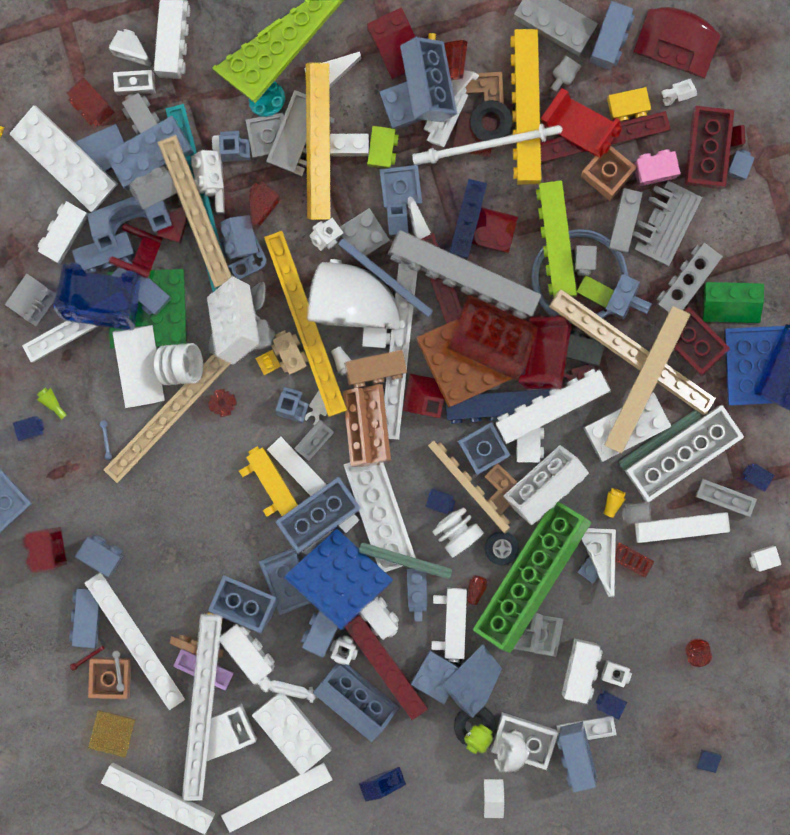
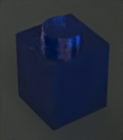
(28, 428)
(757, 476)
(440, 501)
(611, 704)

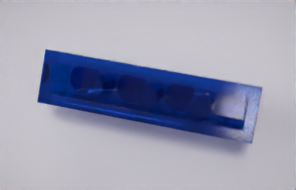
(468, 218)

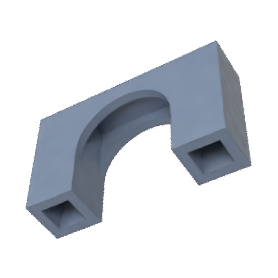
(108, 219)

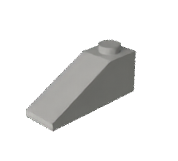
(625, 220)

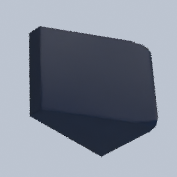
(709, 761)

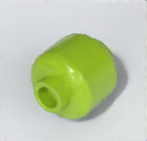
(478, 739)

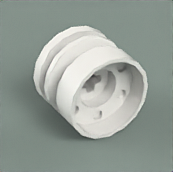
(178, 364)
(457, 532)

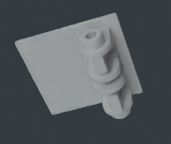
(31, 300)

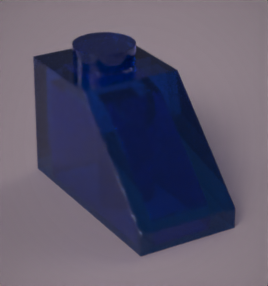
(382, 784)

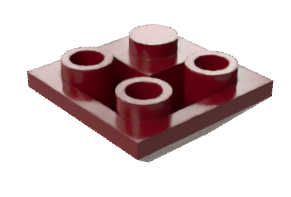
(423, 396)

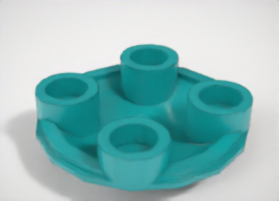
(269, 102)

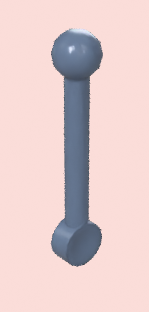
(108, 456)

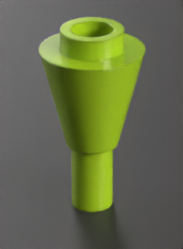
(49, 400)

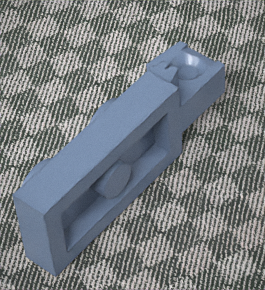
(417, 592)

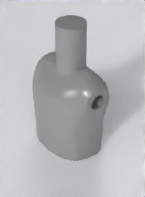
(565, 72)

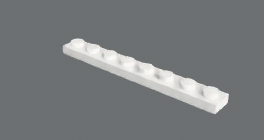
(134, 640)

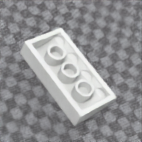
(135, 360)

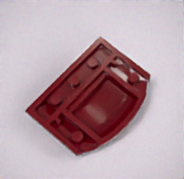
(678, 40)

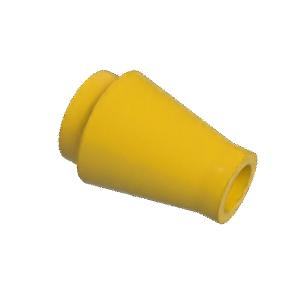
(614, 501)

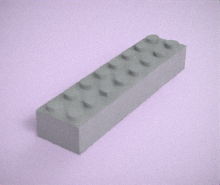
(463, 274)

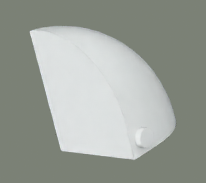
(351, 298)

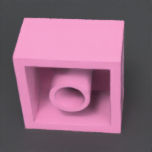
(656, 168)

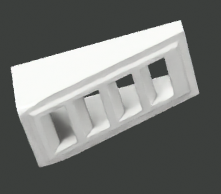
(418, 223)

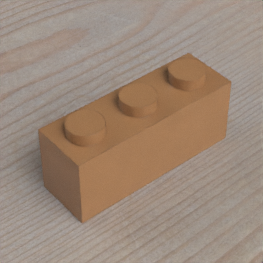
(375, 368)

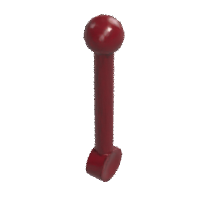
(73, 666)

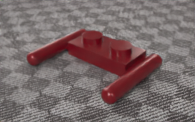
(145, 254)

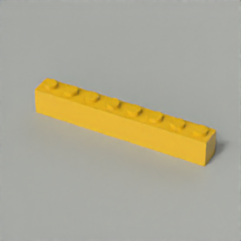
(526, 105)
(318, 141)

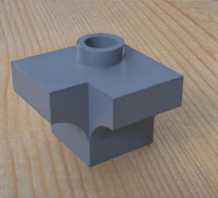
(233, 147)
(291, 406)

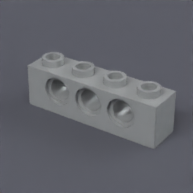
(710, 259)

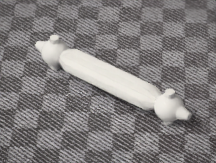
(287, 689)

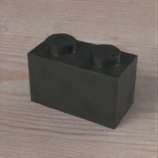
(584, 349)

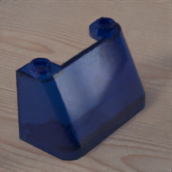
(97, 298)

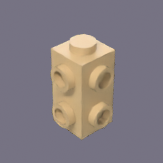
(287, 347)

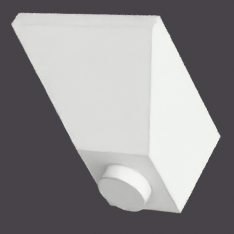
(128, 47)

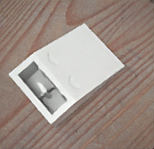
(229, 732)

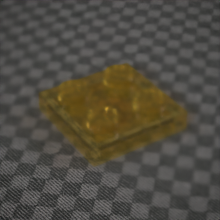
(111, 733)

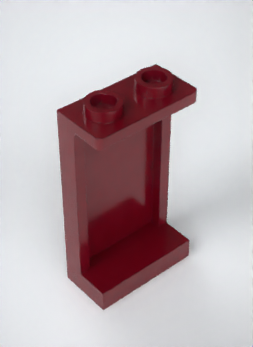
(548, 353)

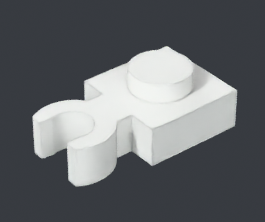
(318, 408)

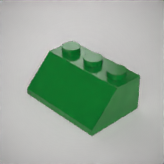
(732, 302)

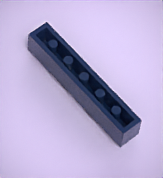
(492, 405)

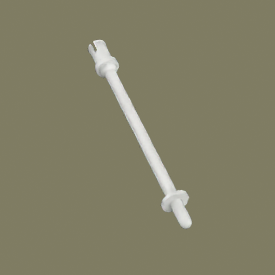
(433, 155)

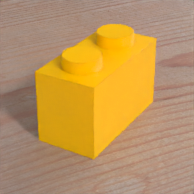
(629, 104)

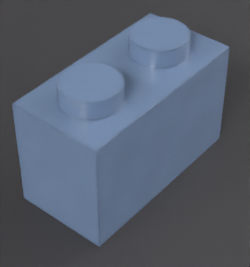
(239, 237)

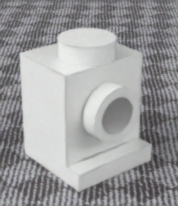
(607, 674)

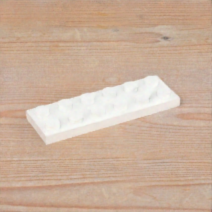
(63, 158)
(379, 511)

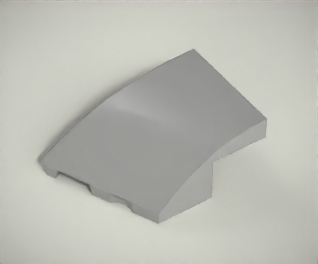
(541, 636)

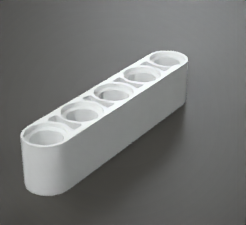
(682, 527)

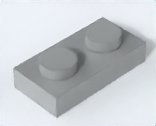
(314, 440)

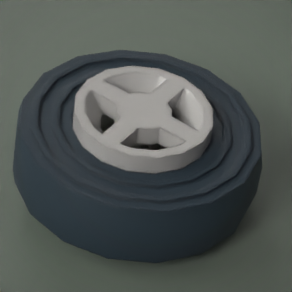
(501, 548)

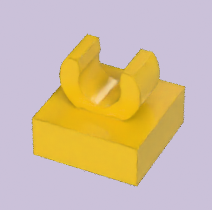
(268, 362)

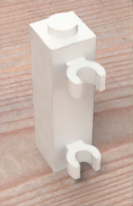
(455, 623)

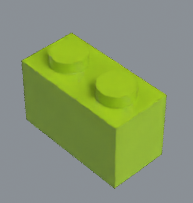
(381, 147)

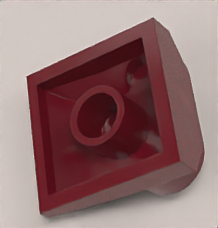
(494, 230)

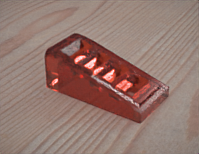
(647, 567)

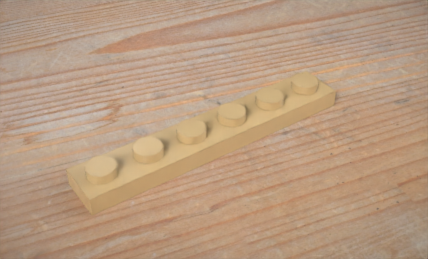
(476, 492)

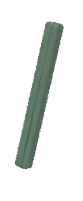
(659, 439)
(405, 560)

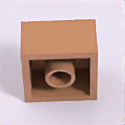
(608, 173)
(104, 679)

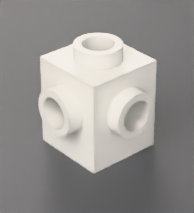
(325, 234)
(340, 656)

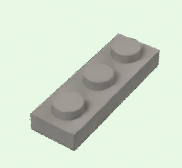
(726, 497)

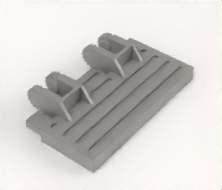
(291, 137)
(669, 223)

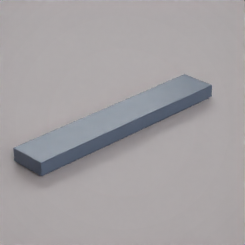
(385, 278)

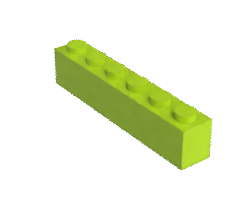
(557, 238)

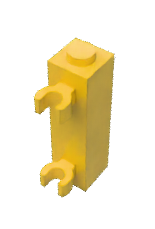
(271, 480)

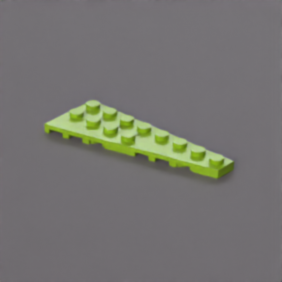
(267, 55)

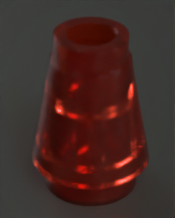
(476, 589)

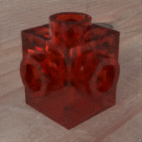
(230, 402)

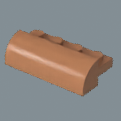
(366, 426)

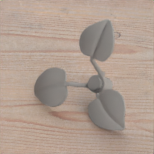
(265, 334)

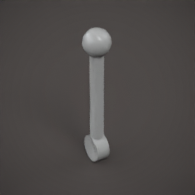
(120, 687)

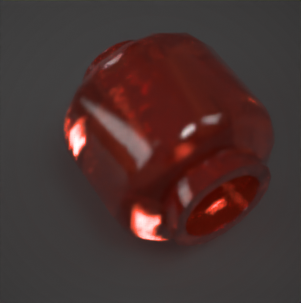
(698, 652)

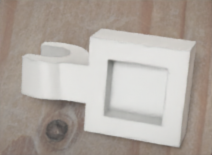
(680, 91)

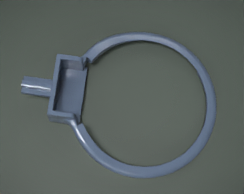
(624, 293)

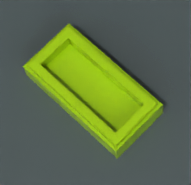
(595, 291)

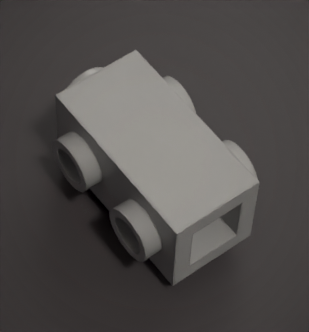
(137, 109)

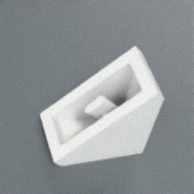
(493, 798)

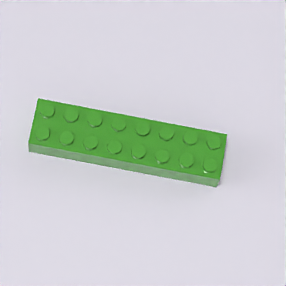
(531, 576)

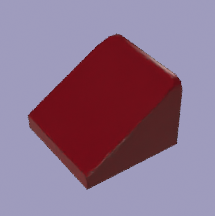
(738, 136)

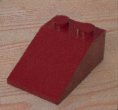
(388, 35)

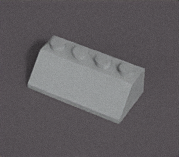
(557, 23)

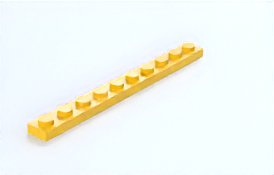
(306, 328)

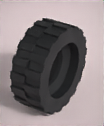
(490, 106)
(462, 717)

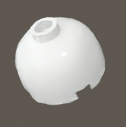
(511, 752)

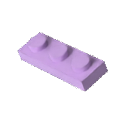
(187, 662)

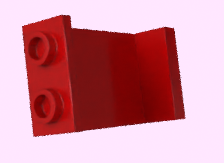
(581, 124)

